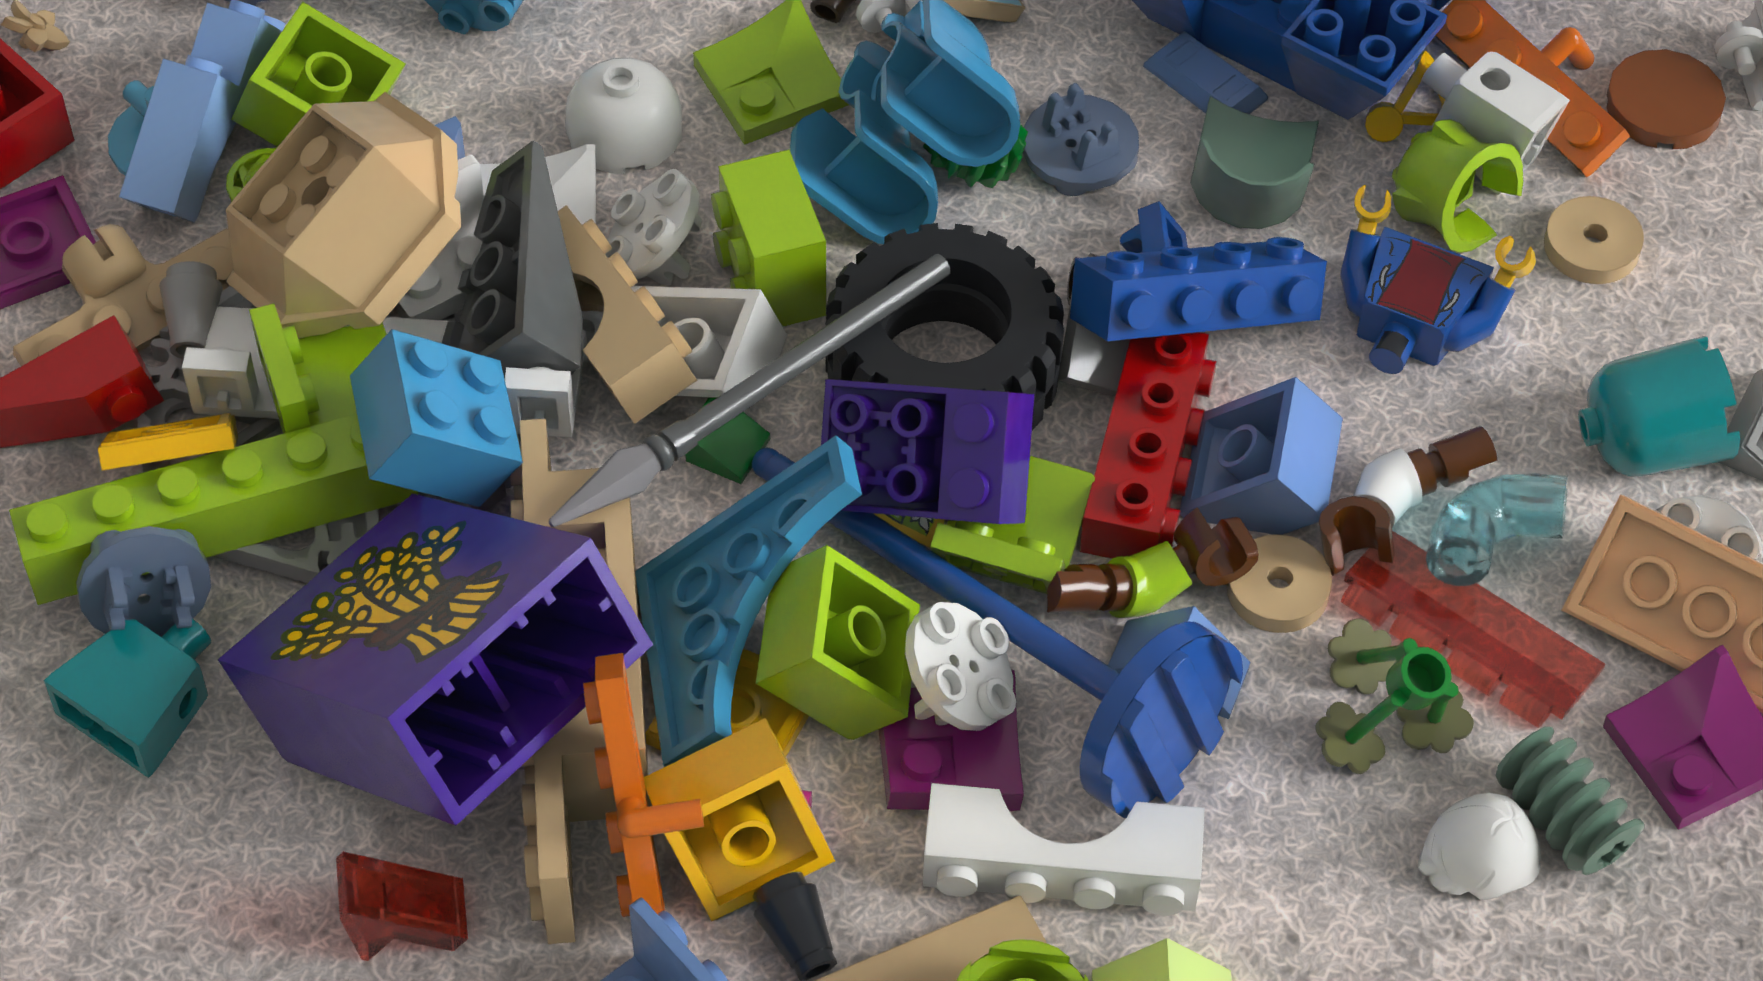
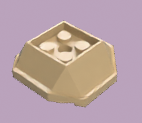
(344, 215)

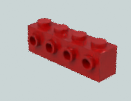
(1145, 445)

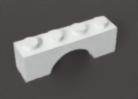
(1143, 862)

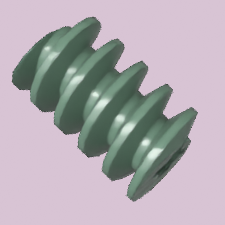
(1565, 803)

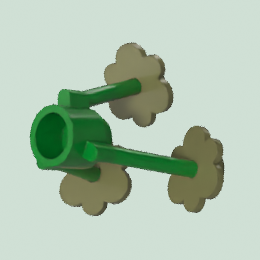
(1417, 689)

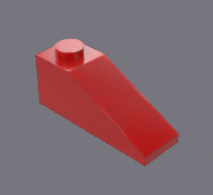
(77, 388)

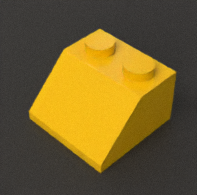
(751, 815)

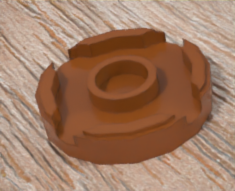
(1665, 98)

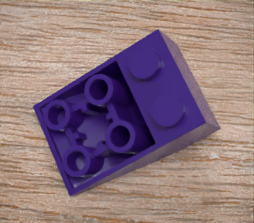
(934, 449)

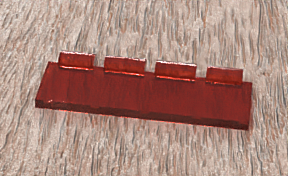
(1485, 632)

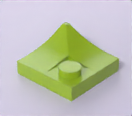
(770, 73)

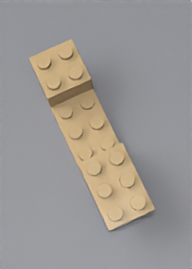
(563, 773)

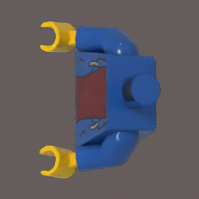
(1419, 295)

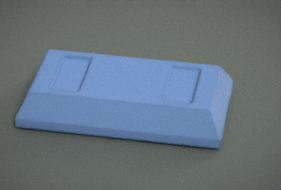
(1201, 73)

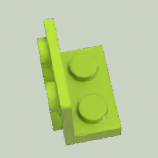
(310, 373)
(1027, 551)

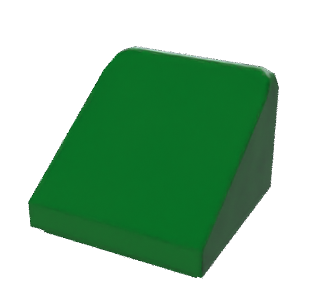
(730, 447)

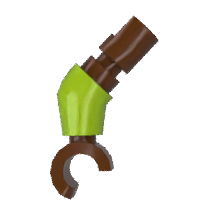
(1155, 576)

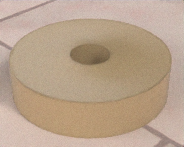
(1591, 261)
(1288, 607)

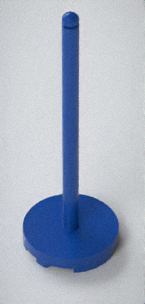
(1149, 713)

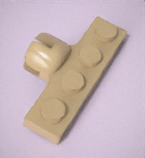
(121, 283)

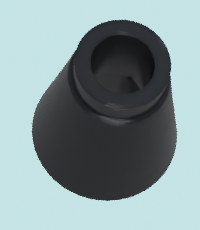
(796, 924)

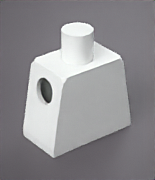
(1497, 103)

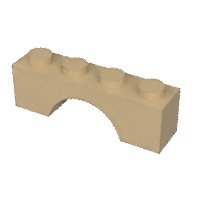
(630, 349)

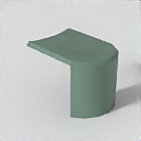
(1252, 166)

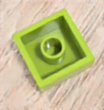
(311, 65)
(771, 235)
(837, 644)

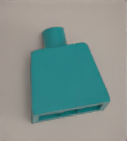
(133, 690)

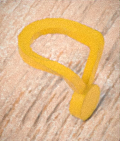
(1386, 119)

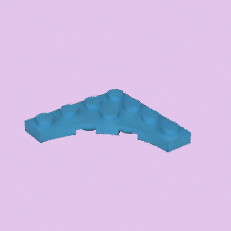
(712, 584)

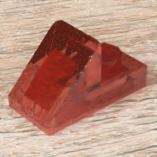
(400, 903)

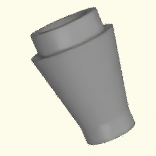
(189, 302)

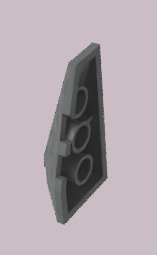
(521, 283)

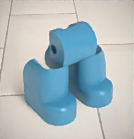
(931, 85)

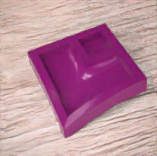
(1694, 739)
(928, 753)

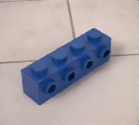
(1197, 289)

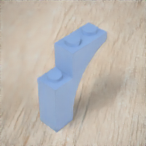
(194, 108)

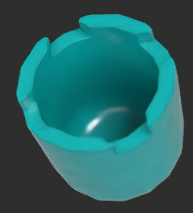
(1661, 410)

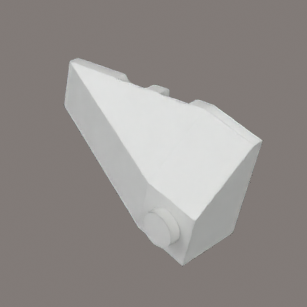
(726, 328)

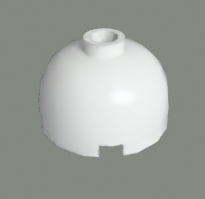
(626, 113)

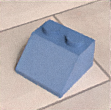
(1265, 460)

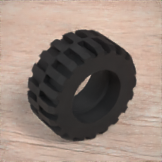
(986, 289)

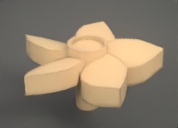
(36, 28)

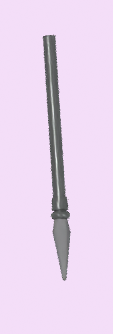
(633, 468)

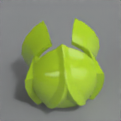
(1440, 175)

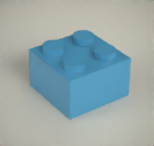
(435, 419)

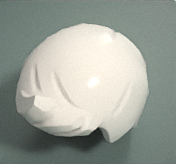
(1481, 848)

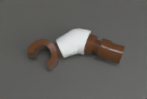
(1392, 487)

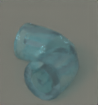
(1490, 513)

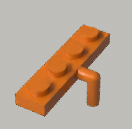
(1584, 130)
(620, 768)

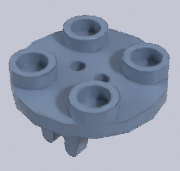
(1101, 139)
(114, 579)

